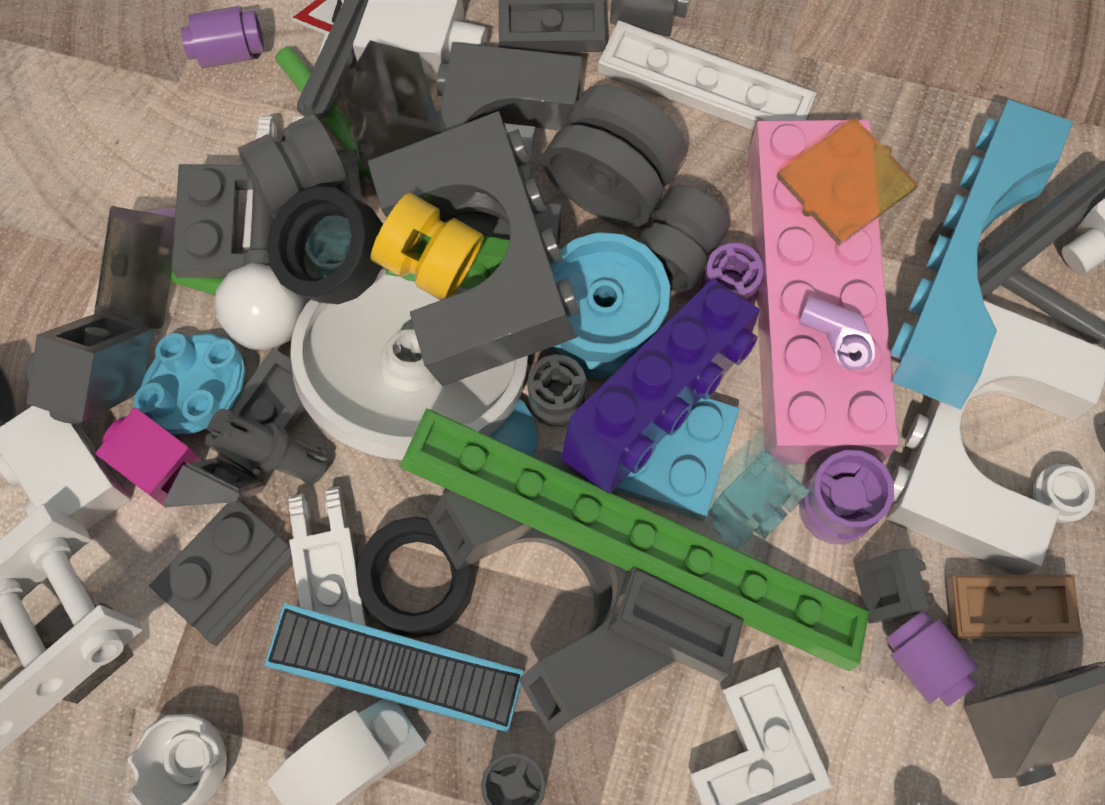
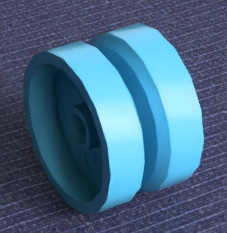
(620, 300)

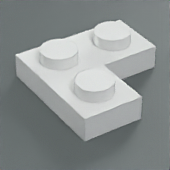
(779, 753)

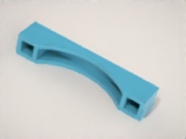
(953, 329)

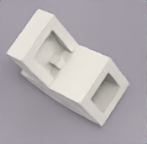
(347, 757)

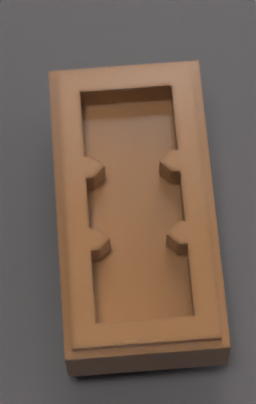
(1013, 606)

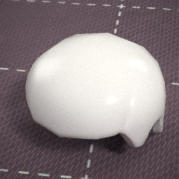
(257, 307)
(178, 762)

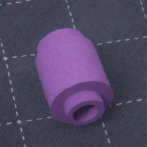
(223, 36)
(932, 659)

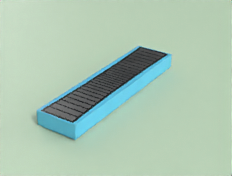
(393, 668)

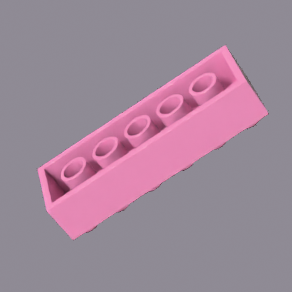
(807, 396)

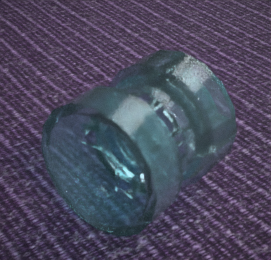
(327, 243)

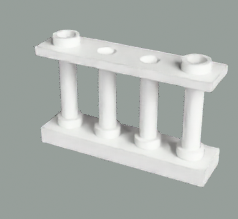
(28, 555)

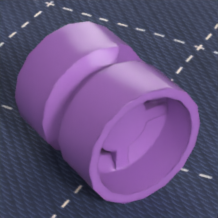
(846, 497)

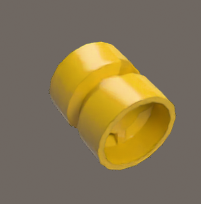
(446, 256)

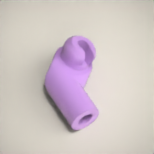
(844, 330)

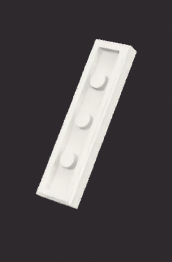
(701, 79)

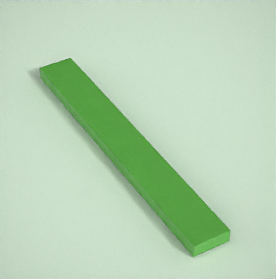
(635, 537)

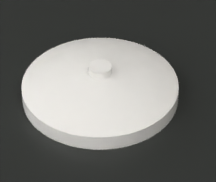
(367, 379)

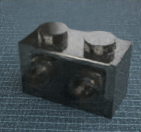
(388, 101)

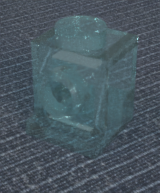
(755, 501)

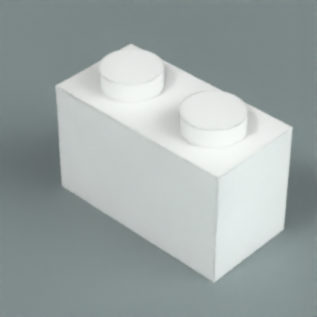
(58, 467)

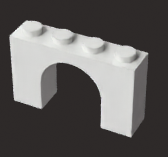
(941, 487)

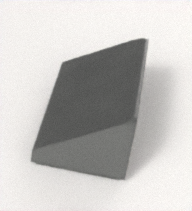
(211, 483)

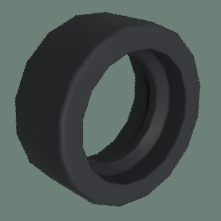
(289, 236)
(370, 590)

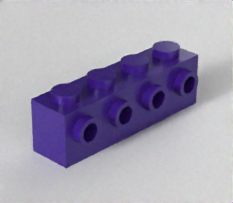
(659, 386)

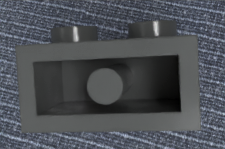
(87, 366)

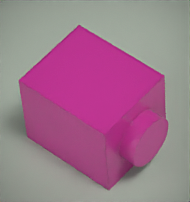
(145, 453)

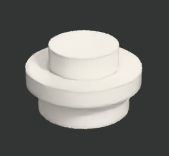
(1066, 490)

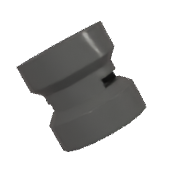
(556, 402)
(513, 777)

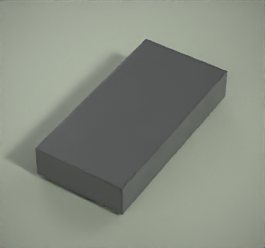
(676, 624)

